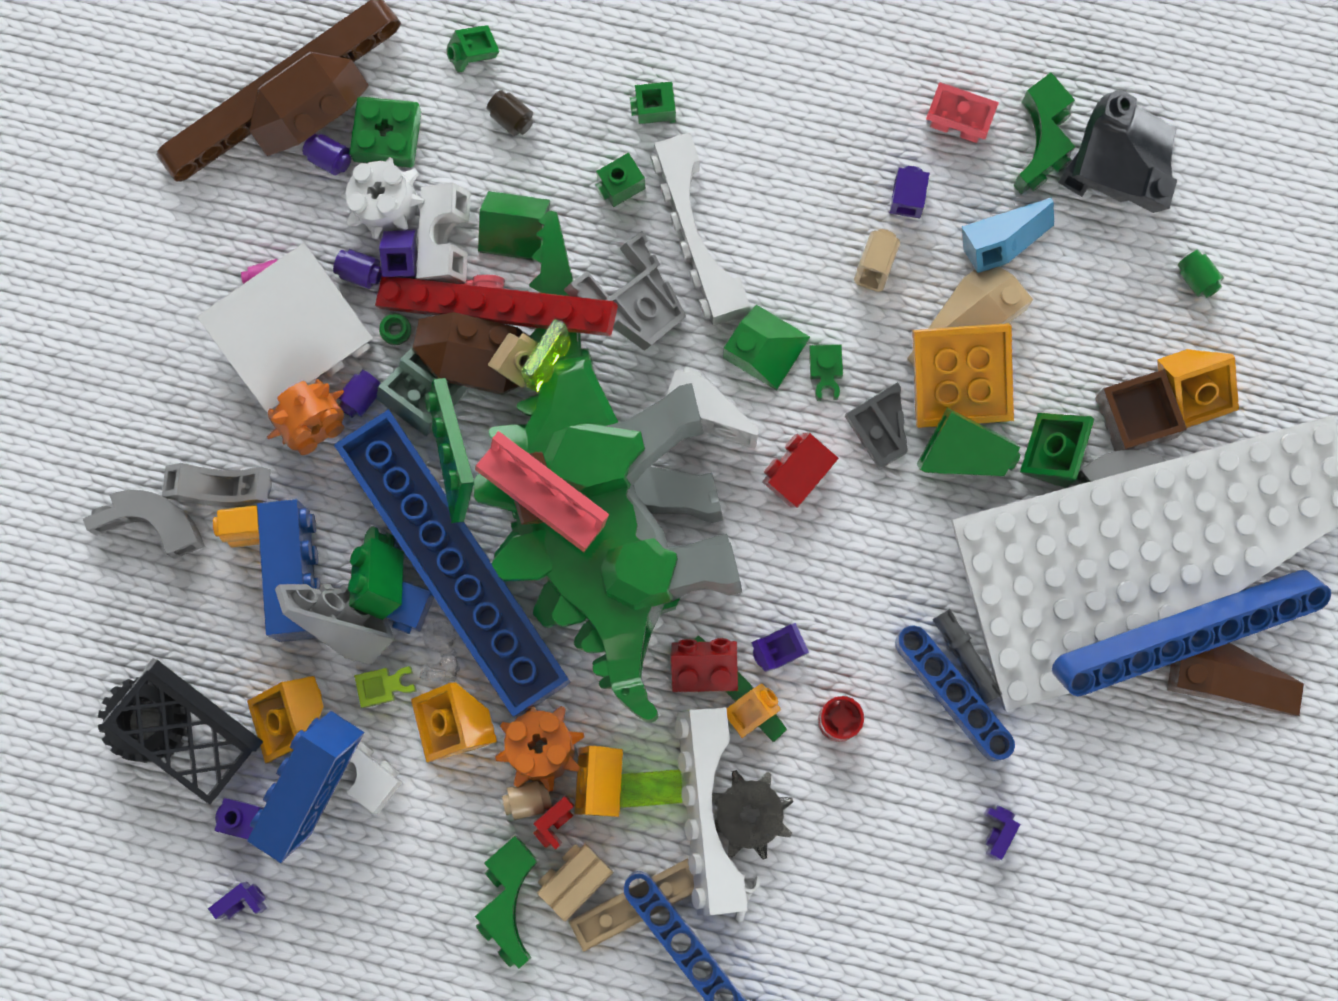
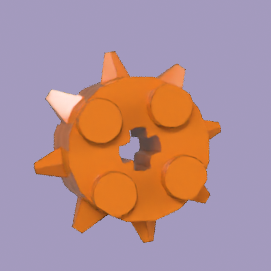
(307, 416)
(556, 755)

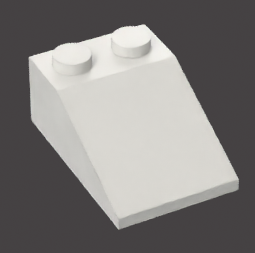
(716, 412)

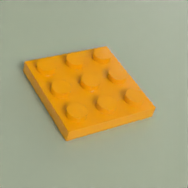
(963, 371)

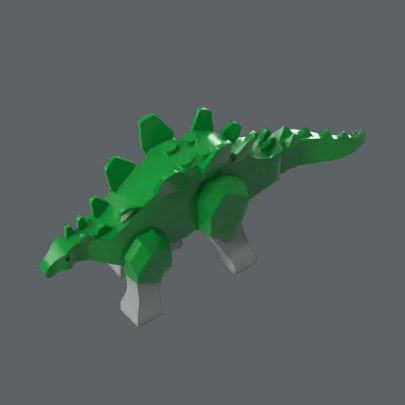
(628, 568)

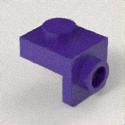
(779, 648)

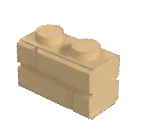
(574, 881)

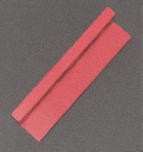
(542, 492)

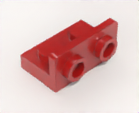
(556, 816)

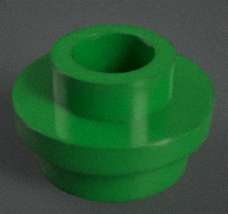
(395, 320)

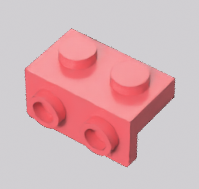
(961, 111)

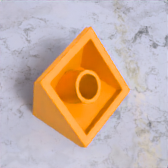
(598, 781)

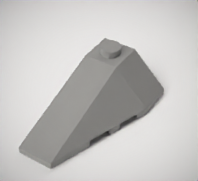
(331, 620)

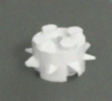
(381, 197)

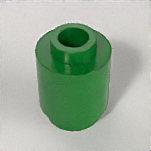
(1200, 274)

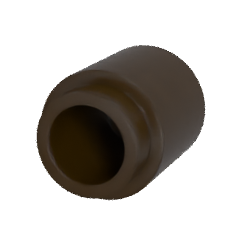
(510, 113)

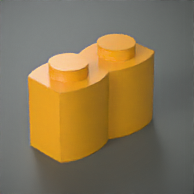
(237, 526)

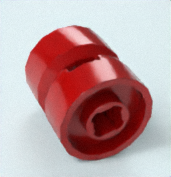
(840, 719)

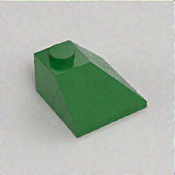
(765, 346)

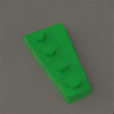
(451, 450)

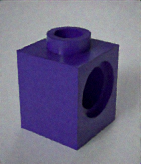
(909, 192)

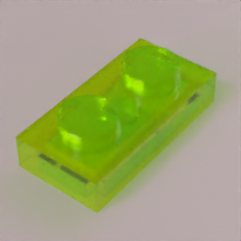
(542, 360)
(651, 788)

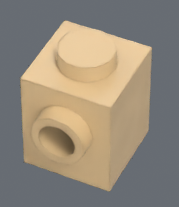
(512, 357)

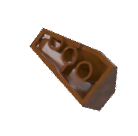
(1236, 678)

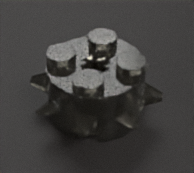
(760, 797)

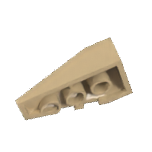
(983, 300)

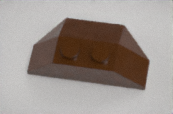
(304, 100)
(461, 348)

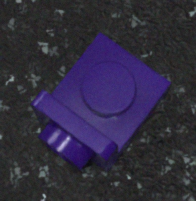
(1001, 838)
(232, 902)

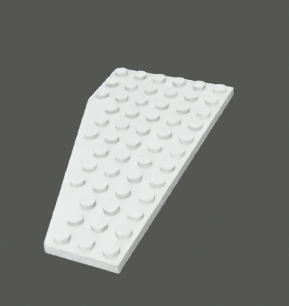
(1140, 547)

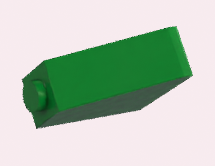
(967, 449)

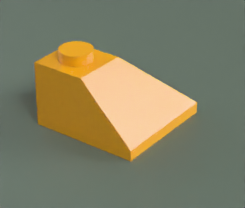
(1202, 384)
(284, 712)
(451, 722)

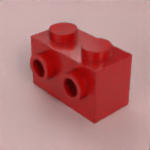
(799, 469)

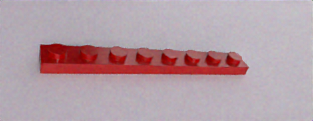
(497, 305)

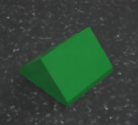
(510, 224)
(1057, 448)

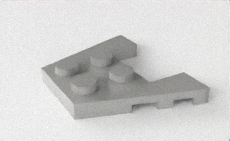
(645, 304)

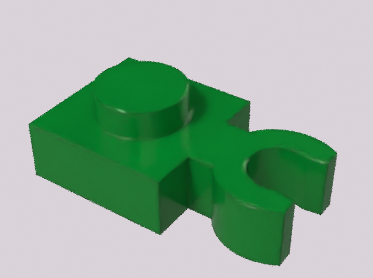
(826, 365)

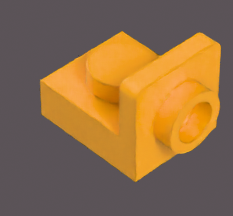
(752, 709)

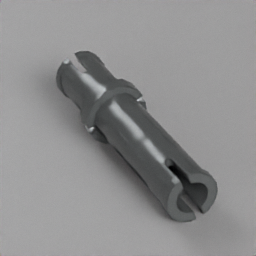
(962, 648)

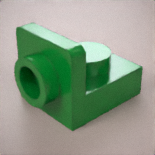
(471, 46)

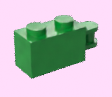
(376, 575)

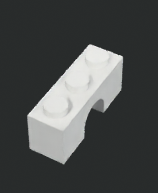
(442, 210)
(374, 781)

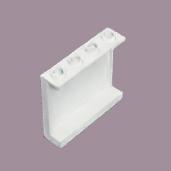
(286, 327)

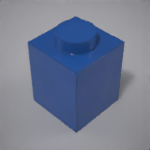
(413, 610)

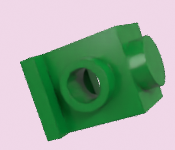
(656, 94)

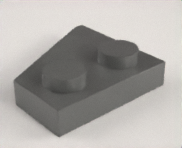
(881, 426)

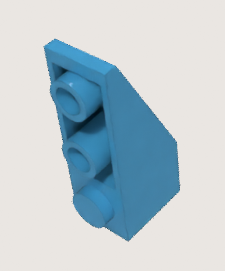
(1005, 235)

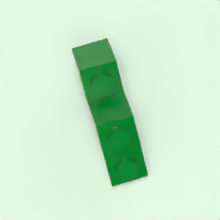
(1048, 107)
(498, 919)

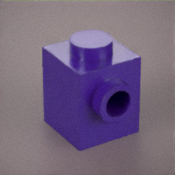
(398, 253)
(235, 818)

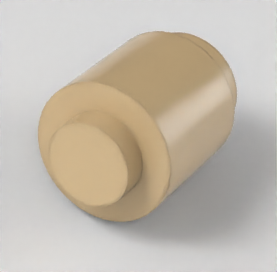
(526, 800)

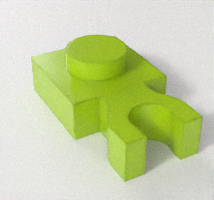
(378, 686)

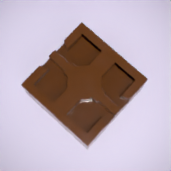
(1141, 412)

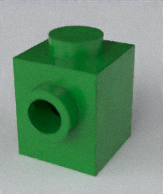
(619, 180)

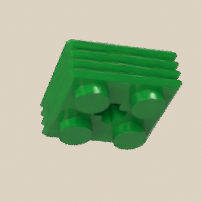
(374, 116)

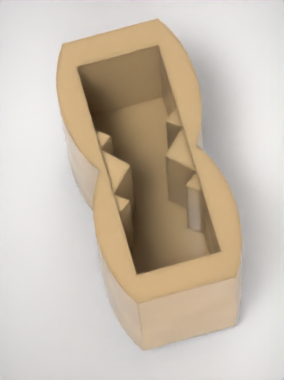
(877, 260)

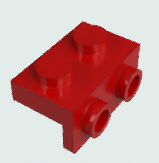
(704, 665)

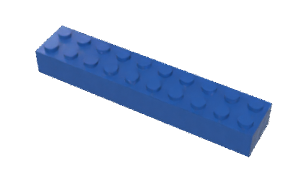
(452, 565)

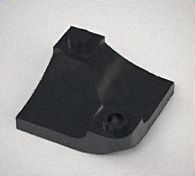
(1127, 153)

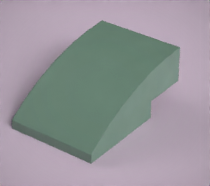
(406, 392)

